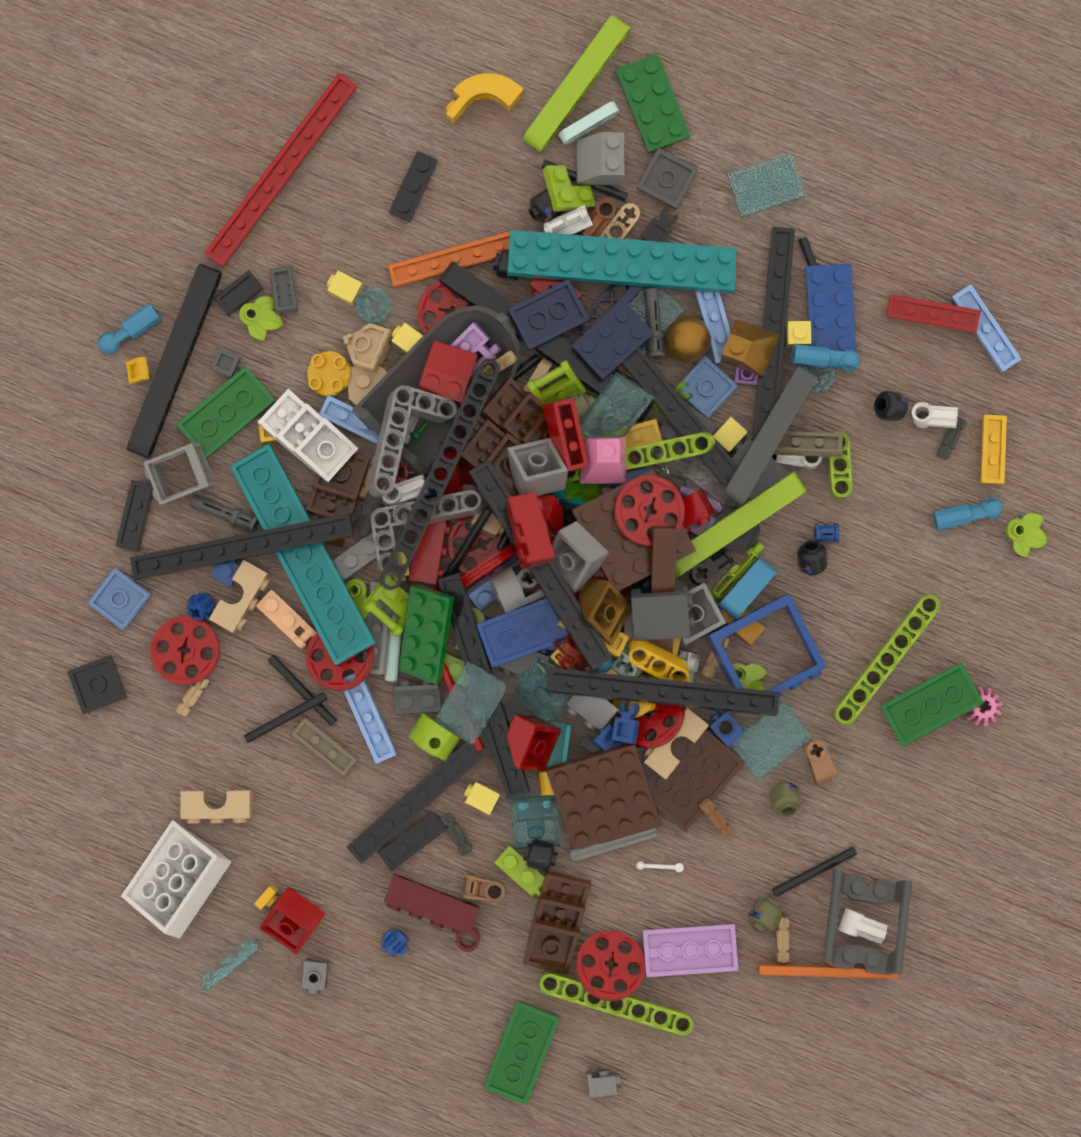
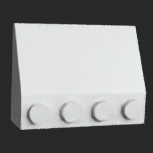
(175, 879)

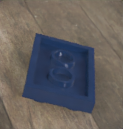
(548, 315)
(612, 339)

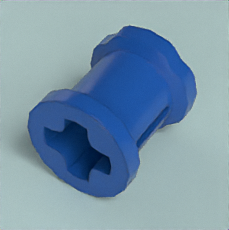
(826, 532)

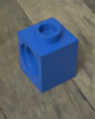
(735, 732)

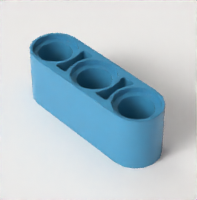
(747, 588)

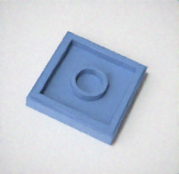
(708, 386)
(119, 598)

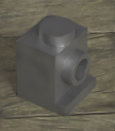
(317, 967)
(603, 1083)

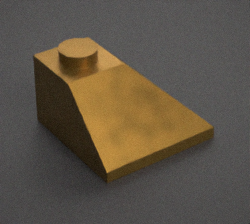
(749, 347)
(604, 608)

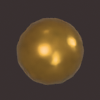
(687, 339)

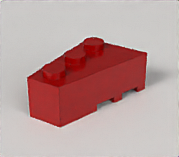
(529, 530)

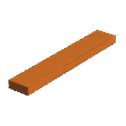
(435, 263)
(817, 971)

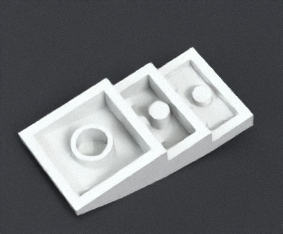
(307, 435)

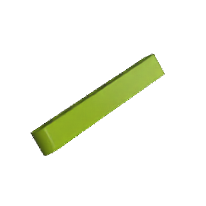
(576, 83)
(669, 451)
(741, 520)
(896, 655)
(624, 1010)

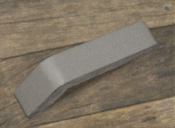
(398, 431)
(394, 522)

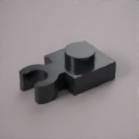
(657, 229)

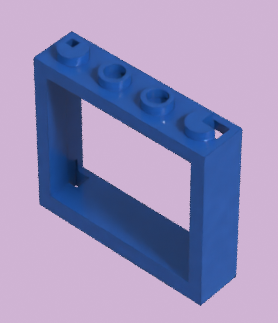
(793, 682)

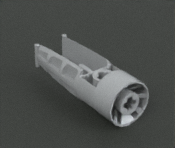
(511, 587)

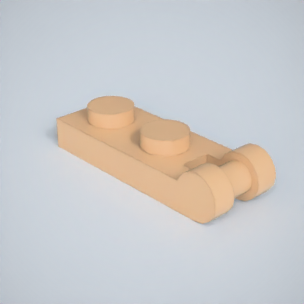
(285, 618)

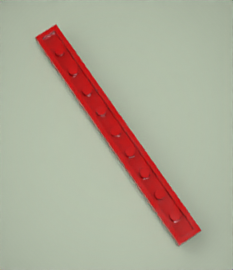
(280, 170)

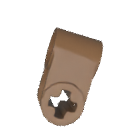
(820, 765)
(481, 888)

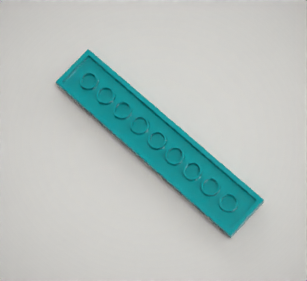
(621, 261)
(307, 567)

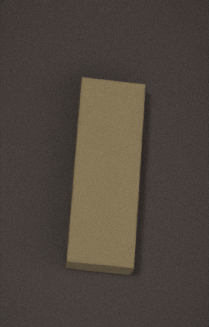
(811, 444)
(324, 746)

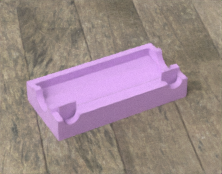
(690, 950)

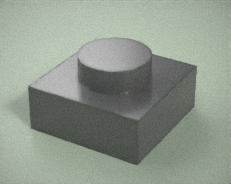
(225, 362)

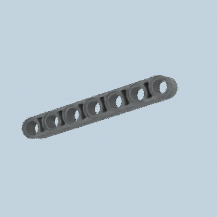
(770, 435)

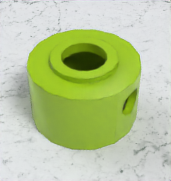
(427, 729)

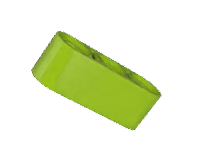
(840, 476)

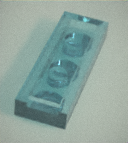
(230, 963)

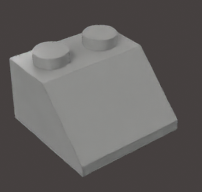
(600, 159)
(537, 467)
(577, 555)
(706, 613)
(595, 710)

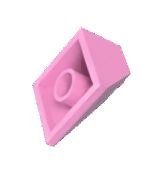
(605, 460)

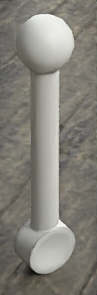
(677, 867)

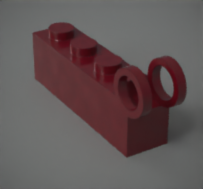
(434, 905)

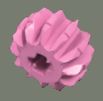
(984, 715)

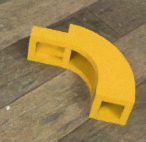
(483, 86)

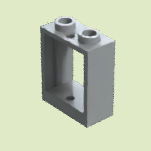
(199, 466)

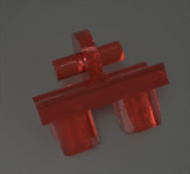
(571, 657)

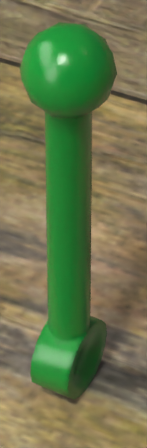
(416, 435)

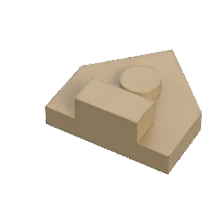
(368, 346)
(362, 382)

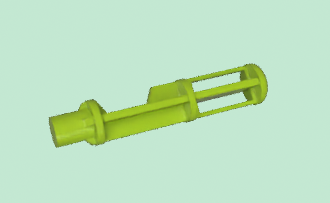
(737, 570)

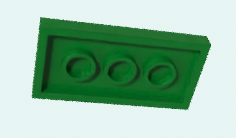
(652, 103)
(226, 412)
(426, 633)
(932, 704)
(521, 1052)

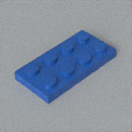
(831, 306)
(520, 632)

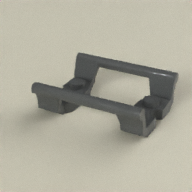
(878, 893)

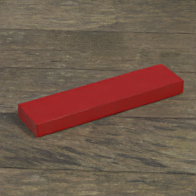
(933, 313)

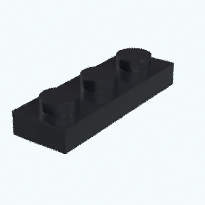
(413, 186)

